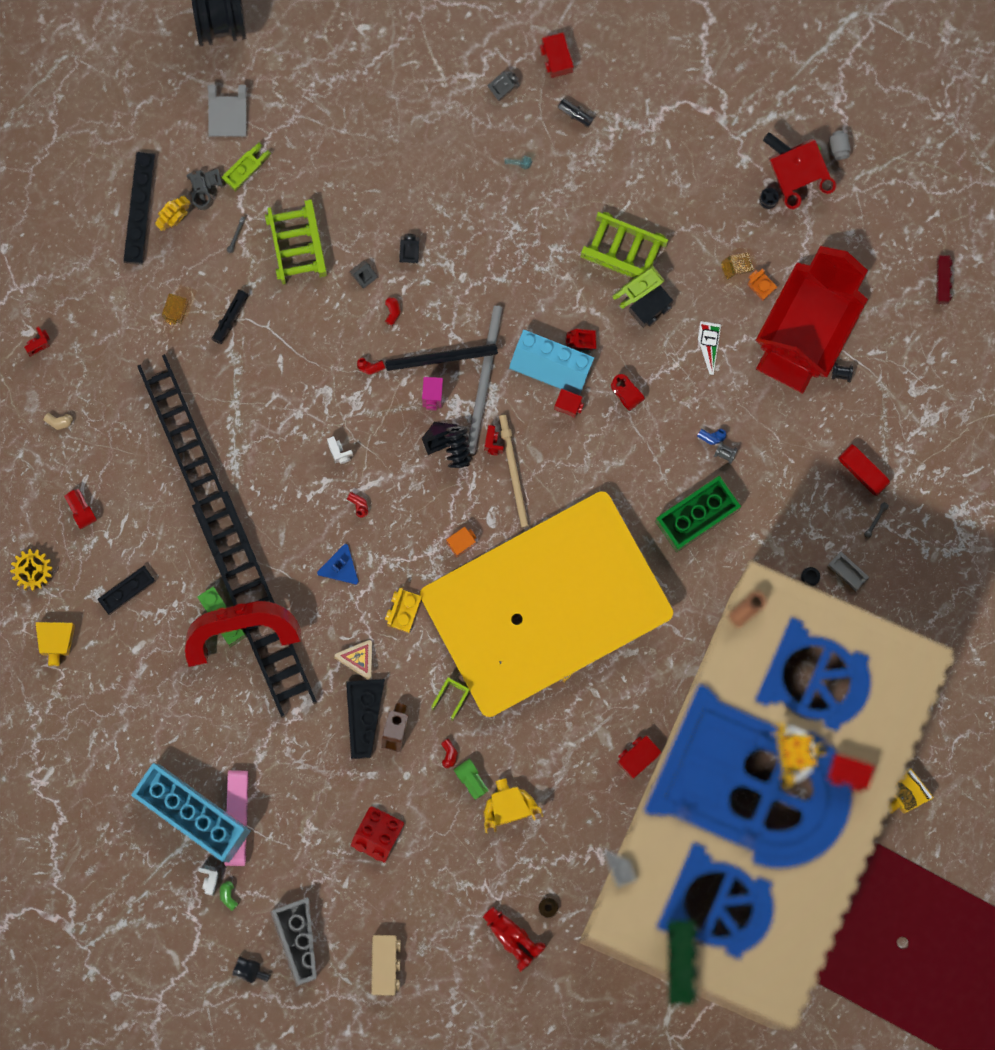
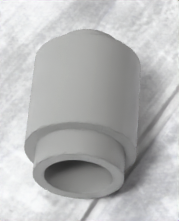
(840, 145)

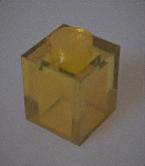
(174, 309)

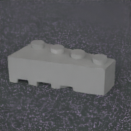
(296, 938)

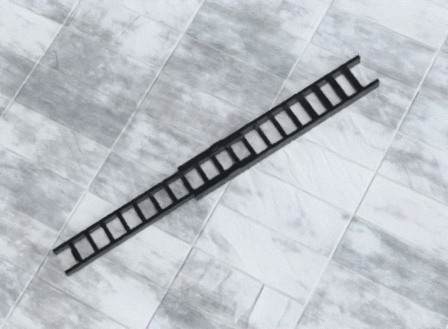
(211, 540)

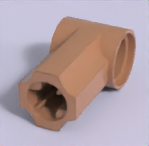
(746, 610)

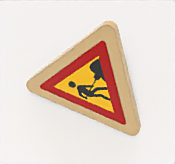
(357, 658)

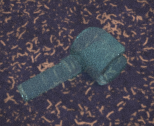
(525, 162)

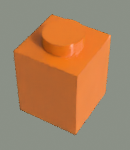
(461, 541)

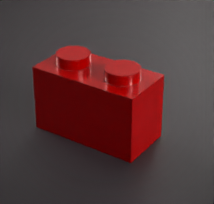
(556, 55)
(639, 757)
(850, 773)

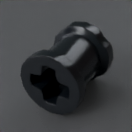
(842, 372)

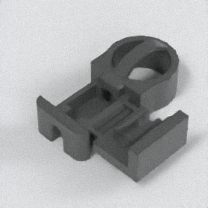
(203, 183)

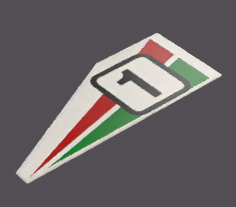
(708, 340)

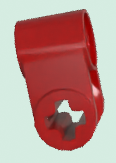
(628, 394)

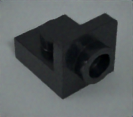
(409, 248)

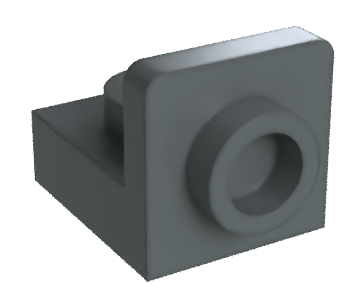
(503, 84)

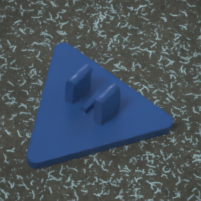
(340, 567)

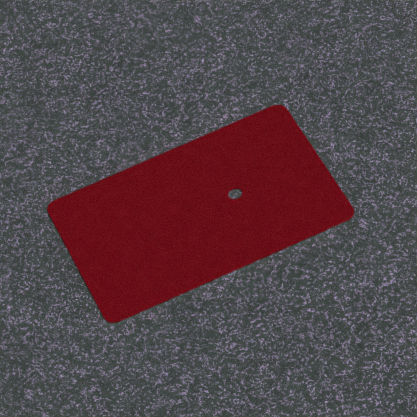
(944, 977)

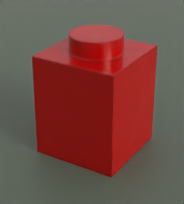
(569, 403)

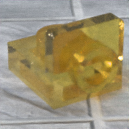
(737, 265)

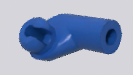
(713, 438)

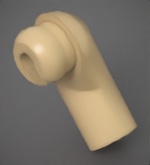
(60, 422)

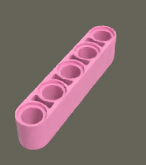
(237, 808)

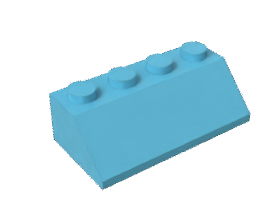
(551, 362)

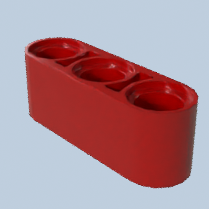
(863, 470)

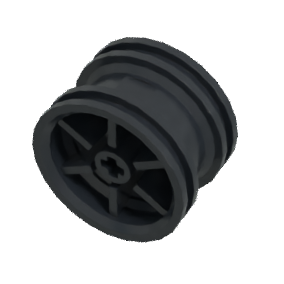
(218, 19)

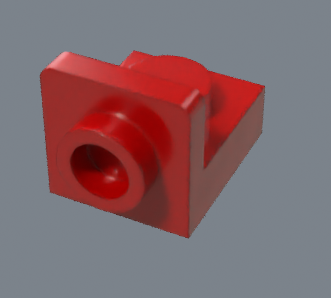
(581, 339)
(36, 345)
(491, 438)

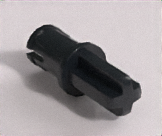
(575, 112)

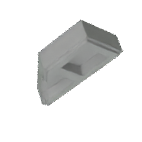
(620, 868)

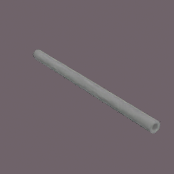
(484, 380)

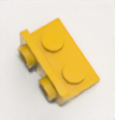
(403, 610)

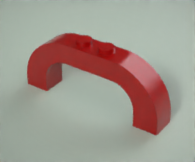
(237, 618)

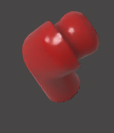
(451, 754)

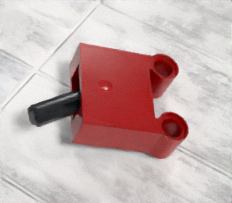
(797, 167)

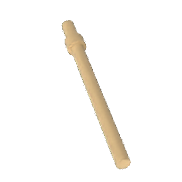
(506, 434)

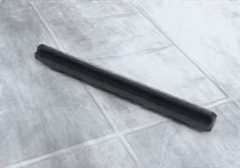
(441, 357)

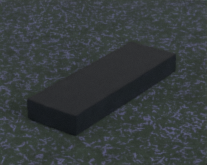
(126, 590)

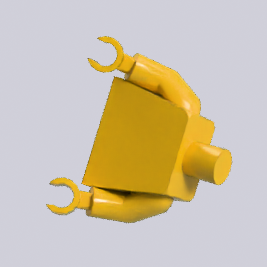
(508, 806)

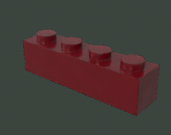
(943, 279)

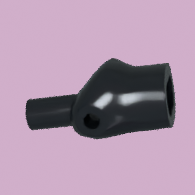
(249, 970)

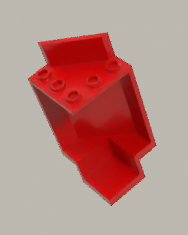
(812, 318)

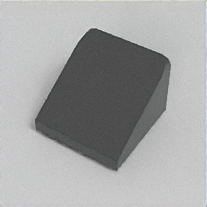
(363, 274)

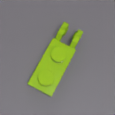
(245, 167)
(639, 286)

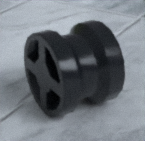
(771, 195)

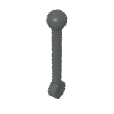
(230, 249)
(884, 506)

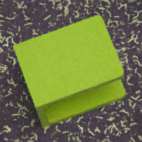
(449, 681)

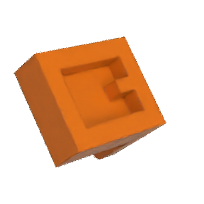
(761, 284)

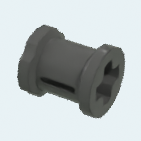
(725, 452)

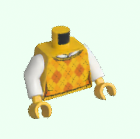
(796, 752)

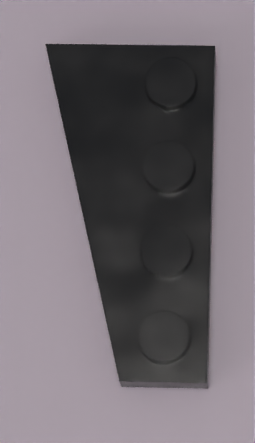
(363, 711)

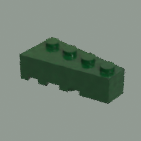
(680, 959)

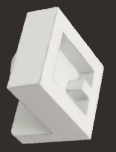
(336, 448)
(210, 882)

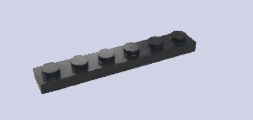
(139, 208)

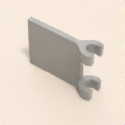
(227, 113)

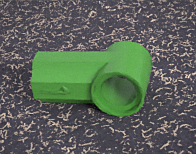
(469, 776)

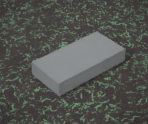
(848, 571)

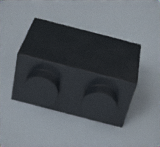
(651, 306)

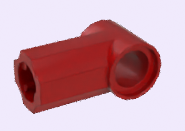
(81, 511)

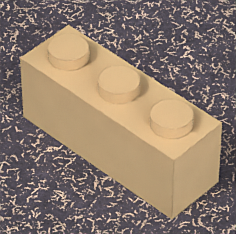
(385, 965)

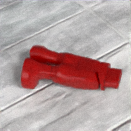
(510, 934)

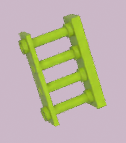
(309, 230)
(609, 259)

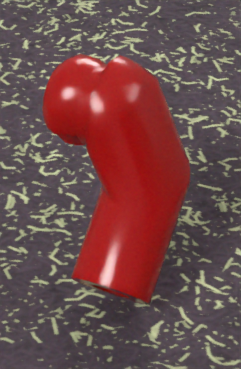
(395, 311)
(369, 368)
(360, 504)

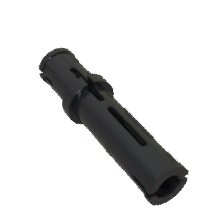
(229, 317)

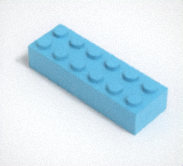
(191, 813)

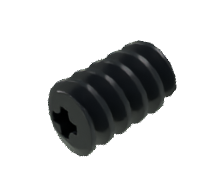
(459, 447)

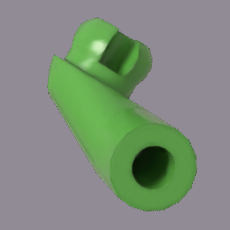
(225, 895)

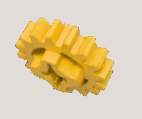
(172, 213)
(23, 570)

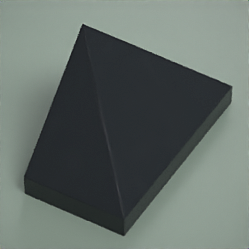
(434, 437)

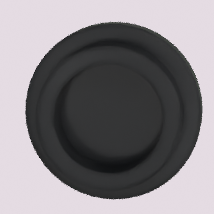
(810, 576)

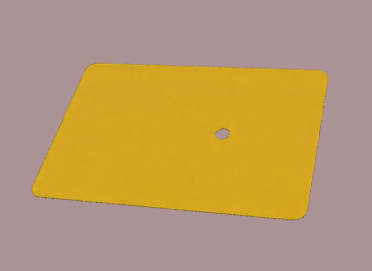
(573, 584)

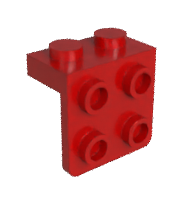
(377, 834)

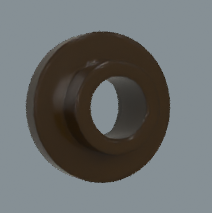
(543, 912)

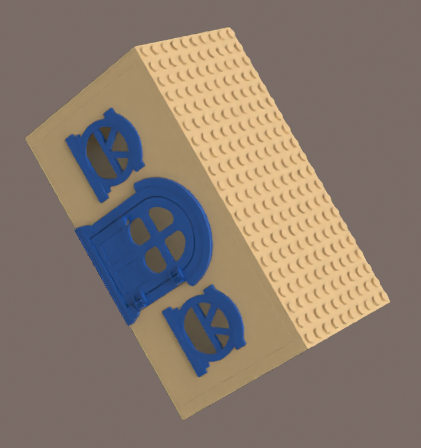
(795, 875)

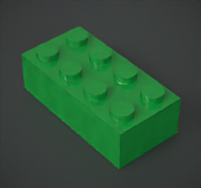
(697, 514)

